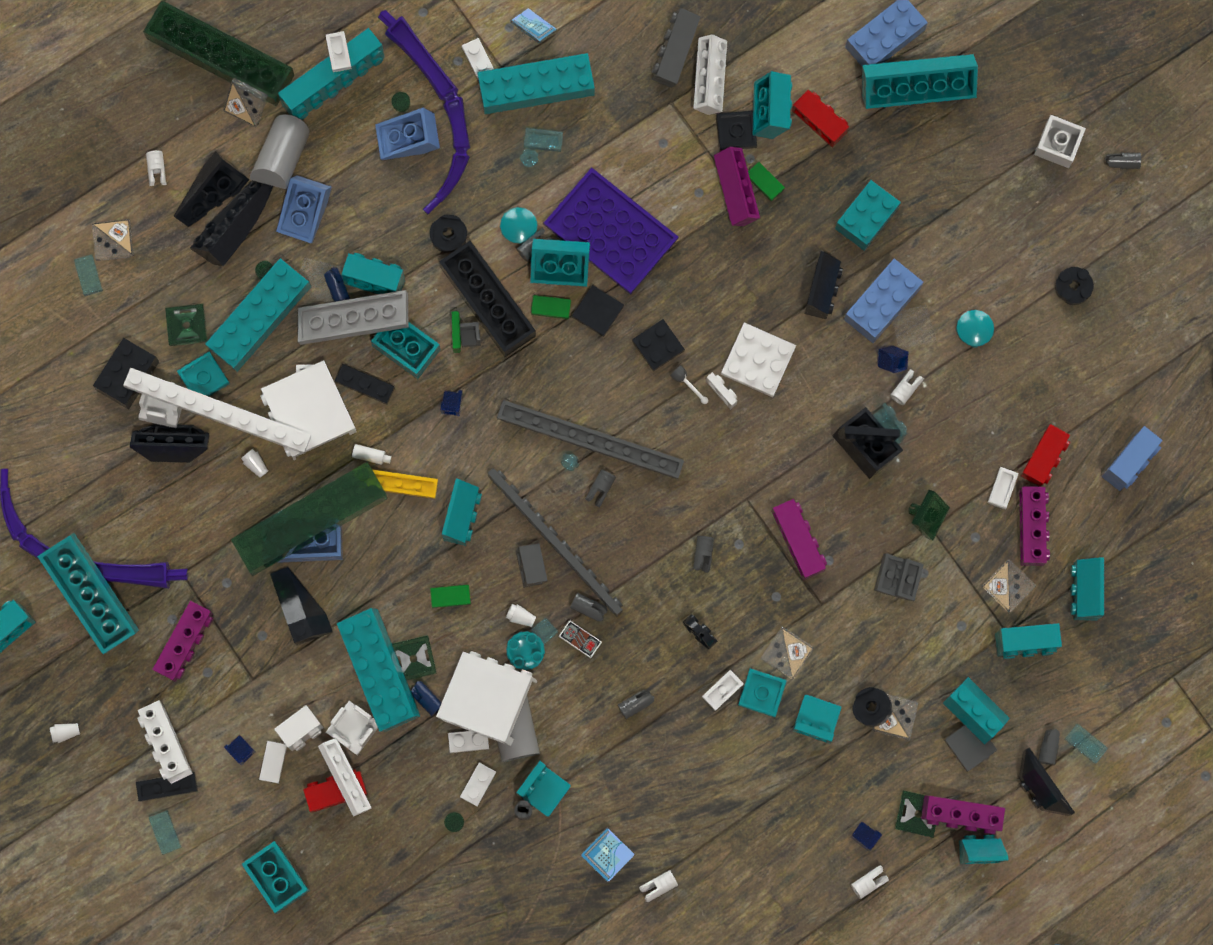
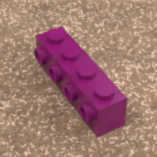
(736, 186)
(1033, 526)
(798, 539)
(183, 641)
(963, 813)

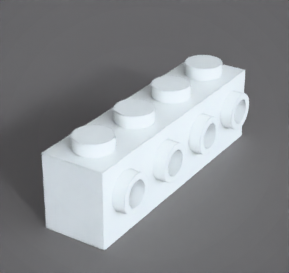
(710, 74)
(164, 741)

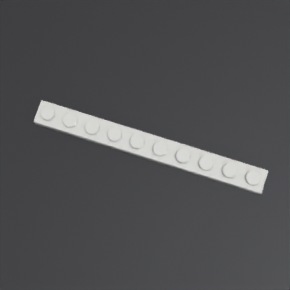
(217, 410)

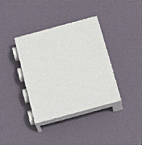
(309, 404)
(485, 697)

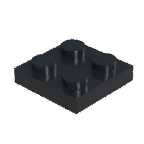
(658, 345)

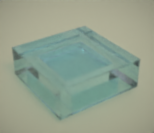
(545, 630)

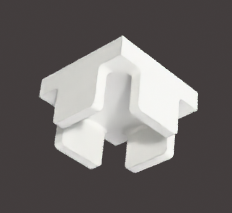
(158, 411)
(352, 727)

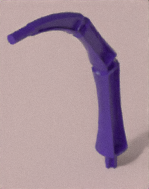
(405, 38)
(141, 574)

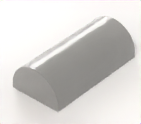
(280, 151)
(524, 737)

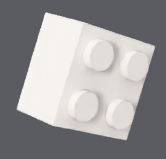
(1059, 141)
(299, 729)

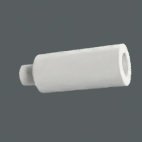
(370, 454)

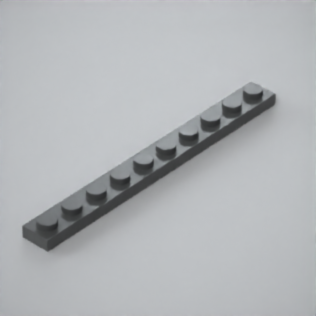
(590, 439)
(561, 548)

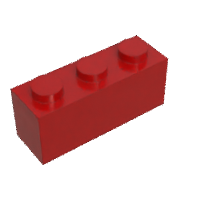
(820, 118)
(1046, 456)
(327, 793)

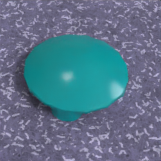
(518, 225)
(975, 328)
(525, 650)

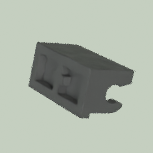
(531, 565)

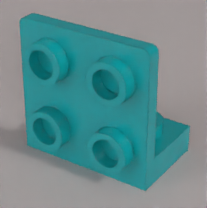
(817, 719)
(543, 789)

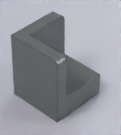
(470, 334)

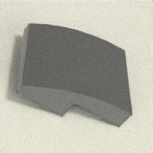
(899, 577)
(969, 748)

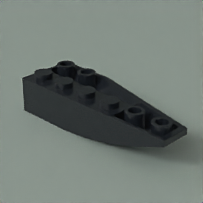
(232, 224)

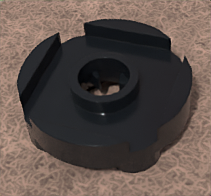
(440, 226)
(1077, 275)
(701, 632)
(861, 705)

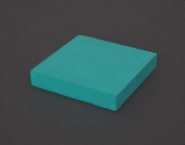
(203, 375)
(762, 693)

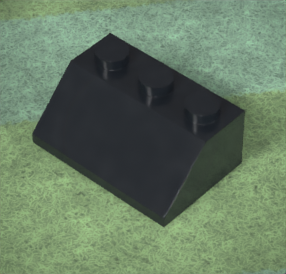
(823, 286)
(868, 456)

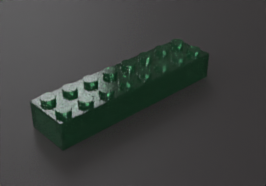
(217, 51)
(309, 519)

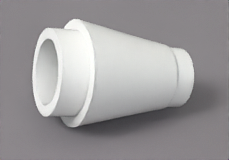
(254, 462)
(520, 616)
(63, 732)

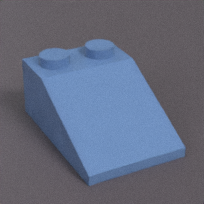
(408, 135)
(303, 208)

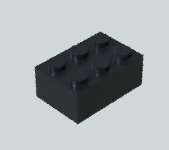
(114, 374)

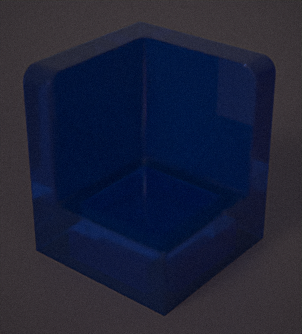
(893, 359)
(452, 403)
(240, 750)
(866, 836)

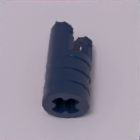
(336, 285)
(426, 698)

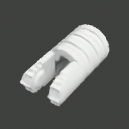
(155, 165)
(904, 389)
(663, 883)
(866, 885)

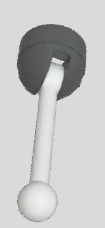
(680, 375)

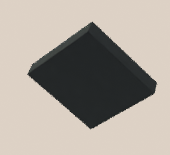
(736, 130)
(598, 311)

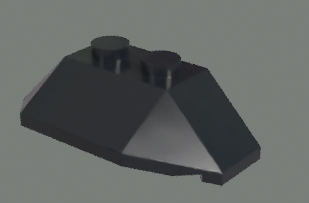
(170, 444)
(1041, 786)

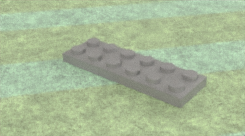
(353, 317)

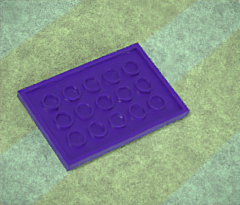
(621, 234)

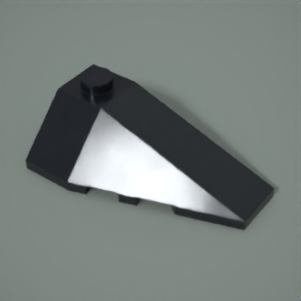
(211, 187)
(301, 611)

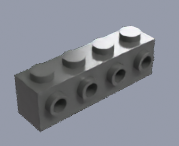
(675, 48)

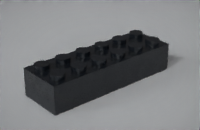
(487, 298)

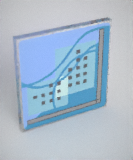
(533, 25)
(607, 855)

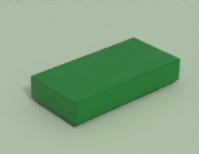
(765, 181)
(551, 307)
(456, 337)
(450, 596)

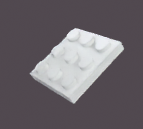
(758, 359)

